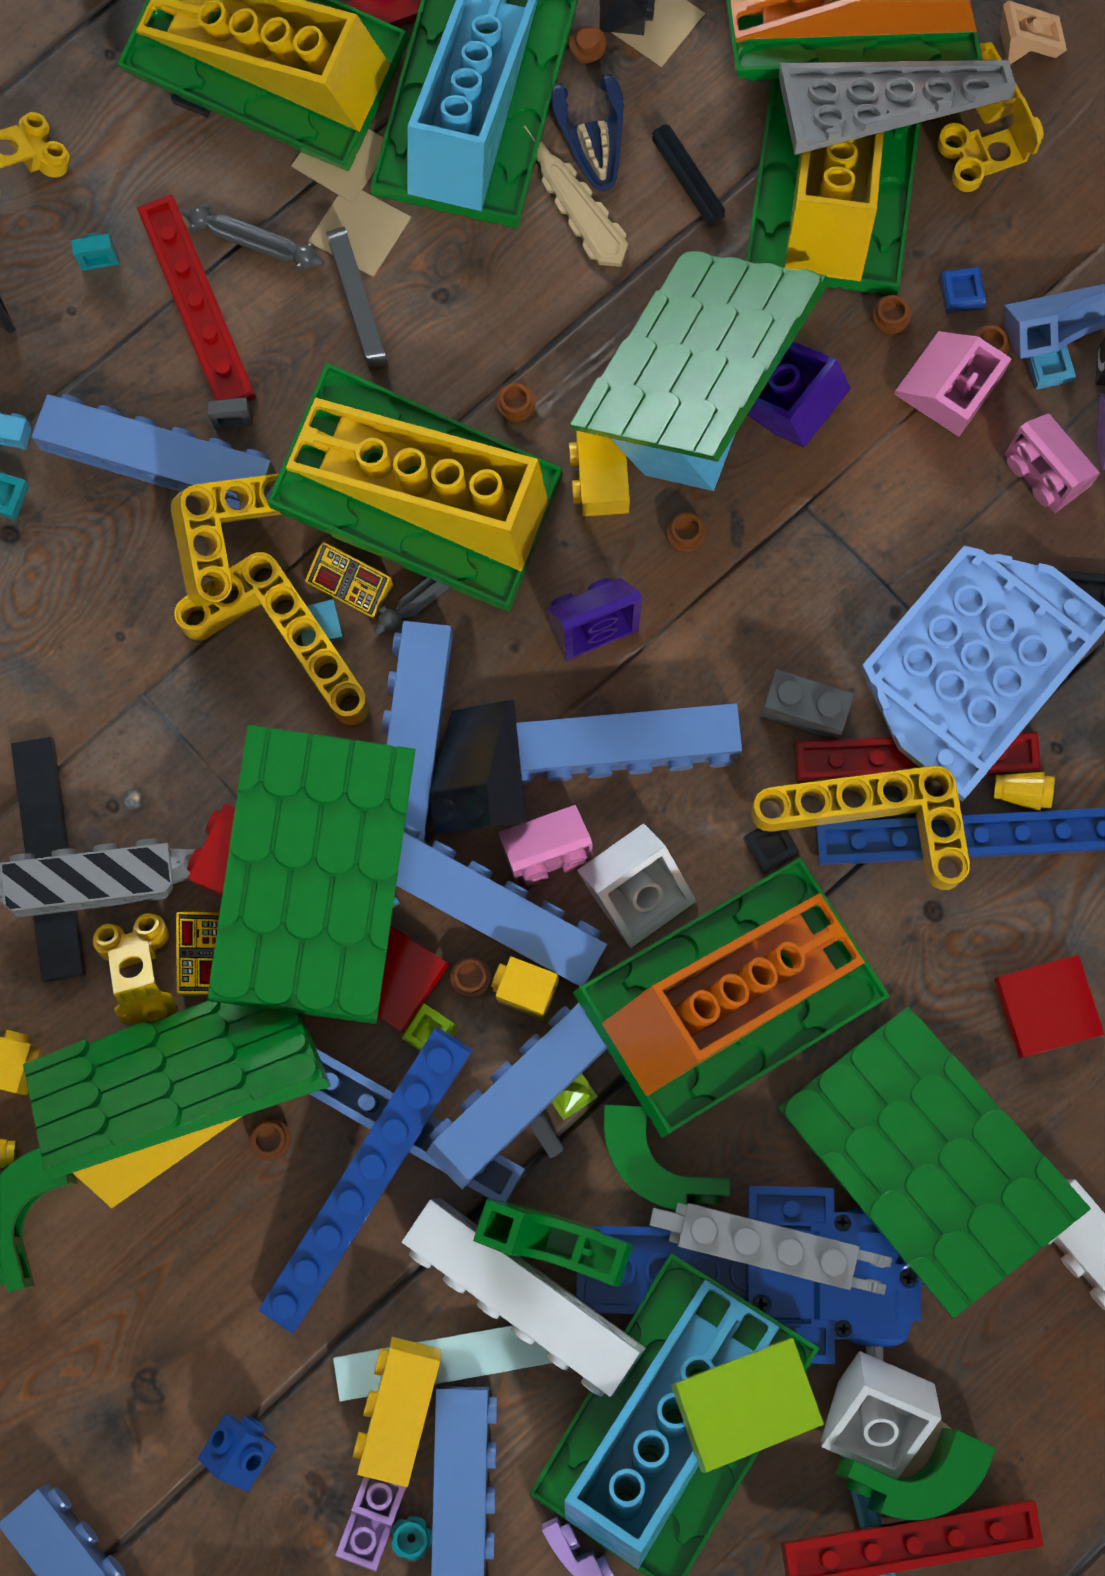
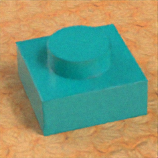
(95, 251)
(11, 495)

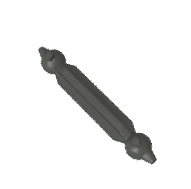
(252, 237)
(409, 605)

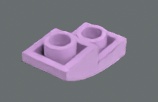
(370, 1523)
(565, 1542)

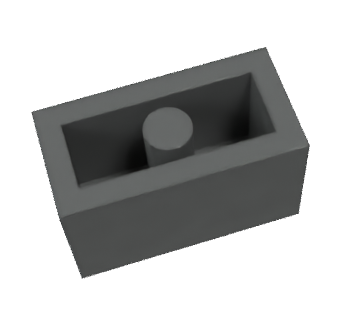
(807, 705)

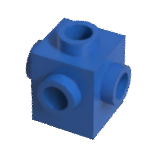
(237, 1451)

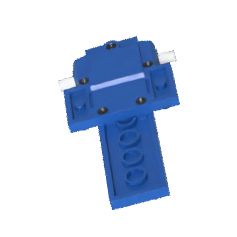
(803, 1305)

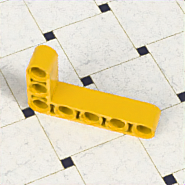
(208, 526)
(289, 625)
(877, 805)

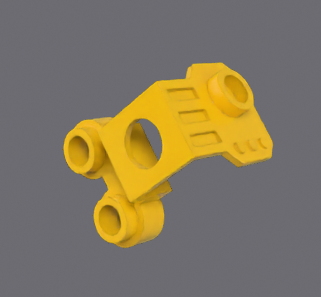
(32, 147)
(974, 159)
(137, 996)

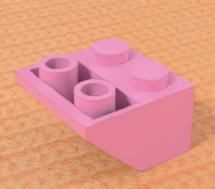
(953, 379)
(1050, 462)
(546, 845)

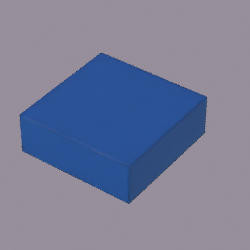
(962, 290)

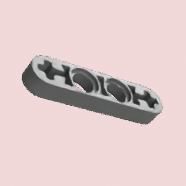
(357, 298)

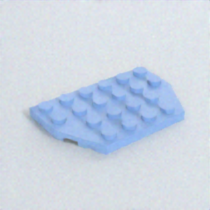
(979, 660)

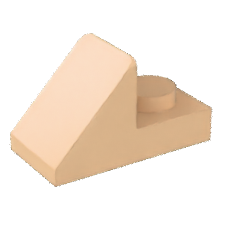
(1029, 30)

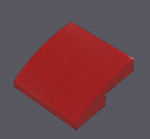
(407, 979)
(1049, 1006)

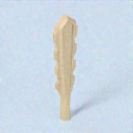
(587, 219)

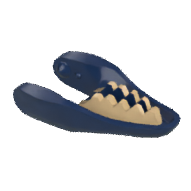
(595, 142)

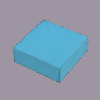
(1051, 369)
(327, 618)

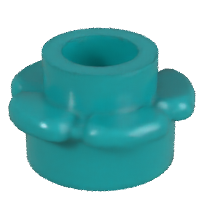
(411, 1550)

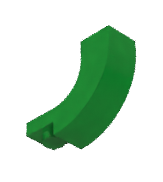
(640, 1171)
(20, 1189)
(552, 1238)
(938, 1488)

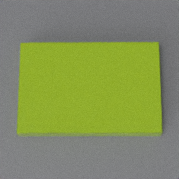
(747, 1405)

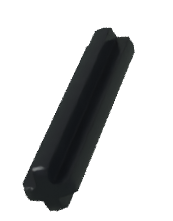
(688, 174)

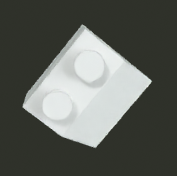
(637, 885)
(880, 1415)

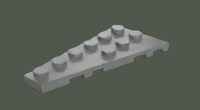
(859, 99)

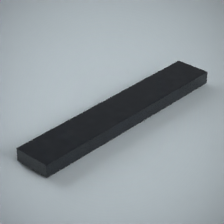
(44, 832)

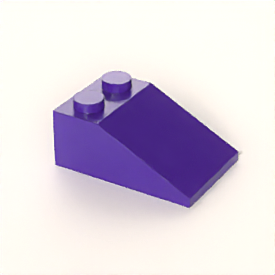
(800, 394)
(594, 617)

